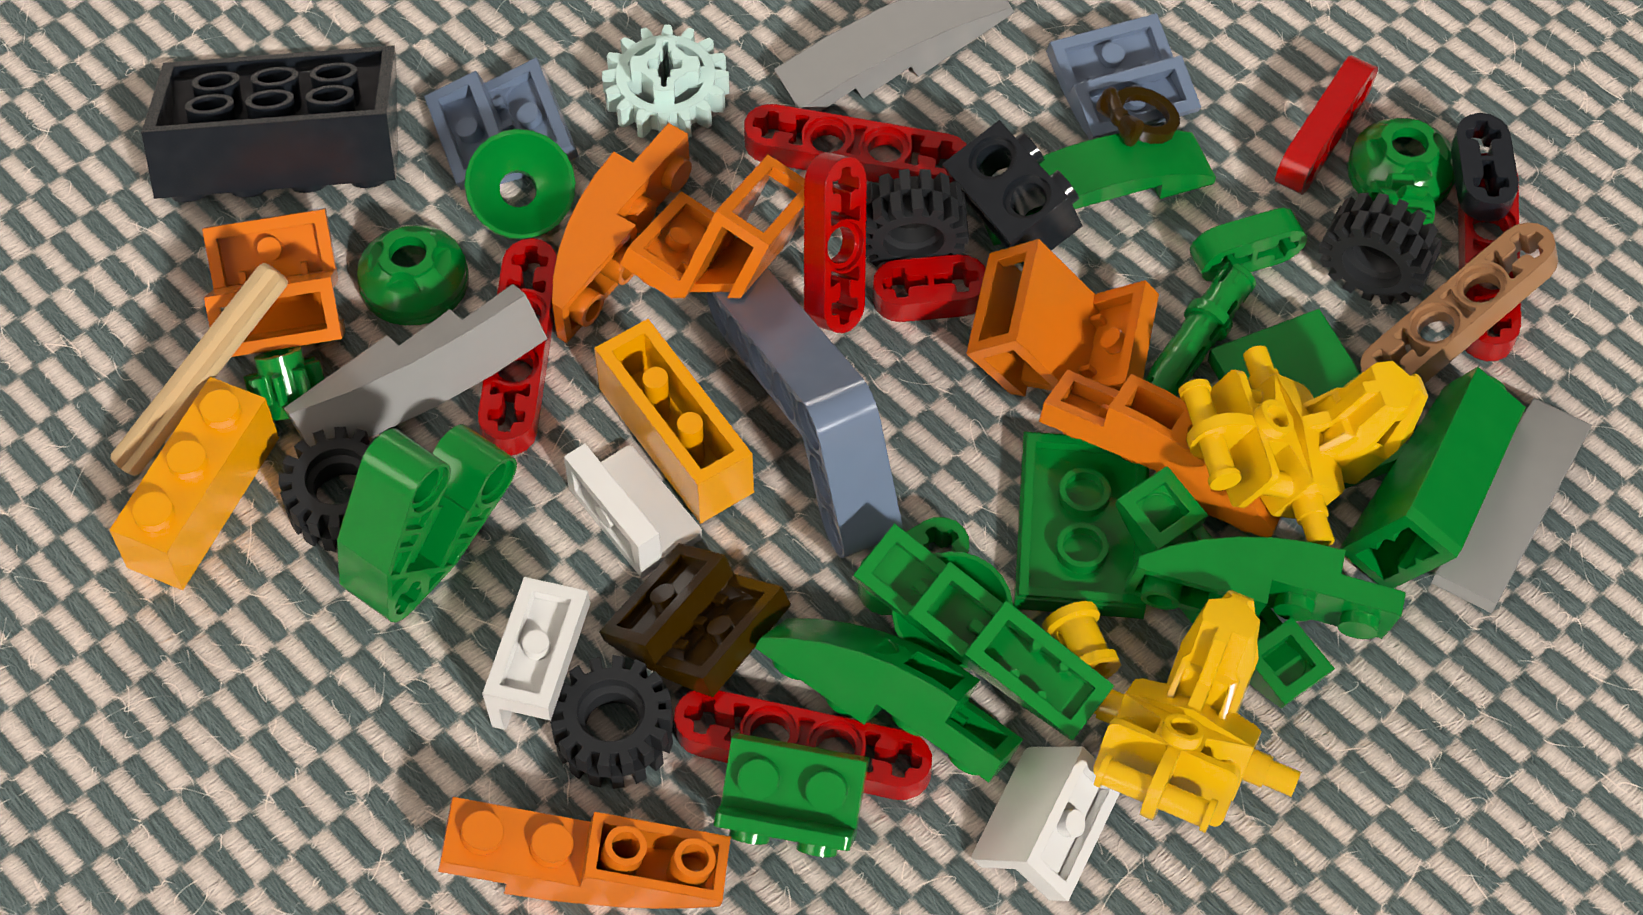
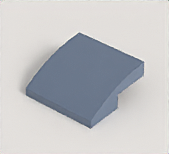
(1120, 58)
(475, 110)

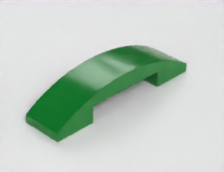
(1110, 169)
(1166, 514)

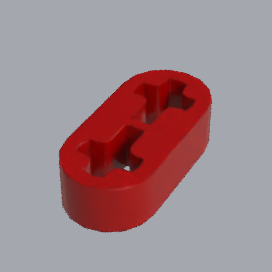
(928, 288)

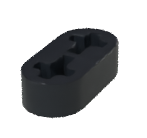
(1496, 167)

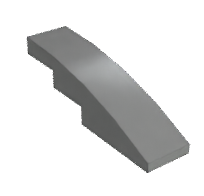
(884, 46)
(434, 365)
(1514, 505)

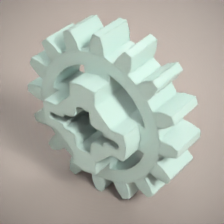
(637, 79)

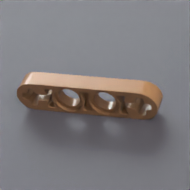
(1469, 317)

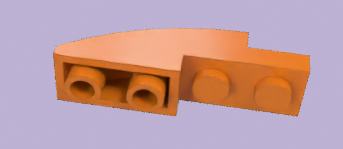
(606, 222)
(1146, 429)
(585, 862)

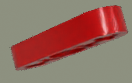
(1326, 124)
(849, 200)

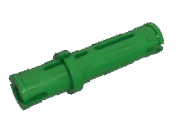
(1205, 323)

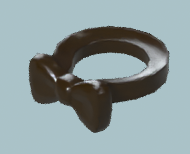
(1132, 128)

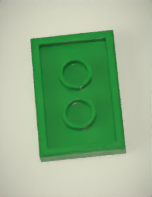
(1301, 351)
(1070, 529)

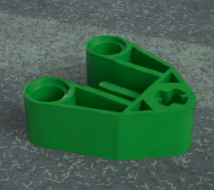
(416, 515)

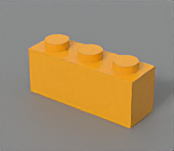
(674, 420)
(195, 483)

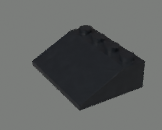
(273, 123)

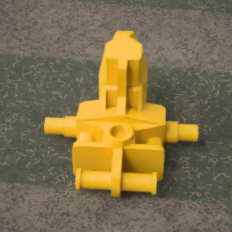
(1297, 449)
(1183, 739)

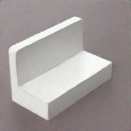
(630, 505)
(535, 651)
(1047, 820)

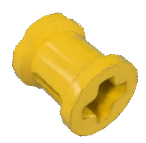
(1078, 631)

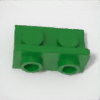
(792, 795)

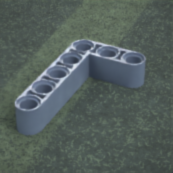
(823, 402)

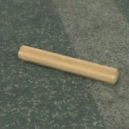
(203, 362)

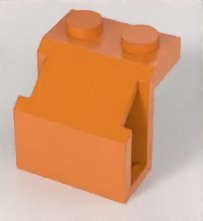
(300, 250)
(700, 250)
(1050, 322)

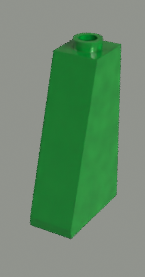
(1436, 483)

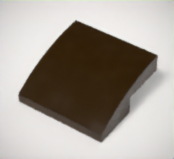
(695, 619)

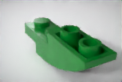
(1278, 573)
(874, 671)

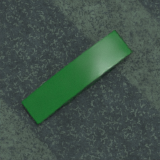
(983, 632)

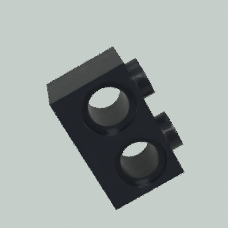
(1008, 197)

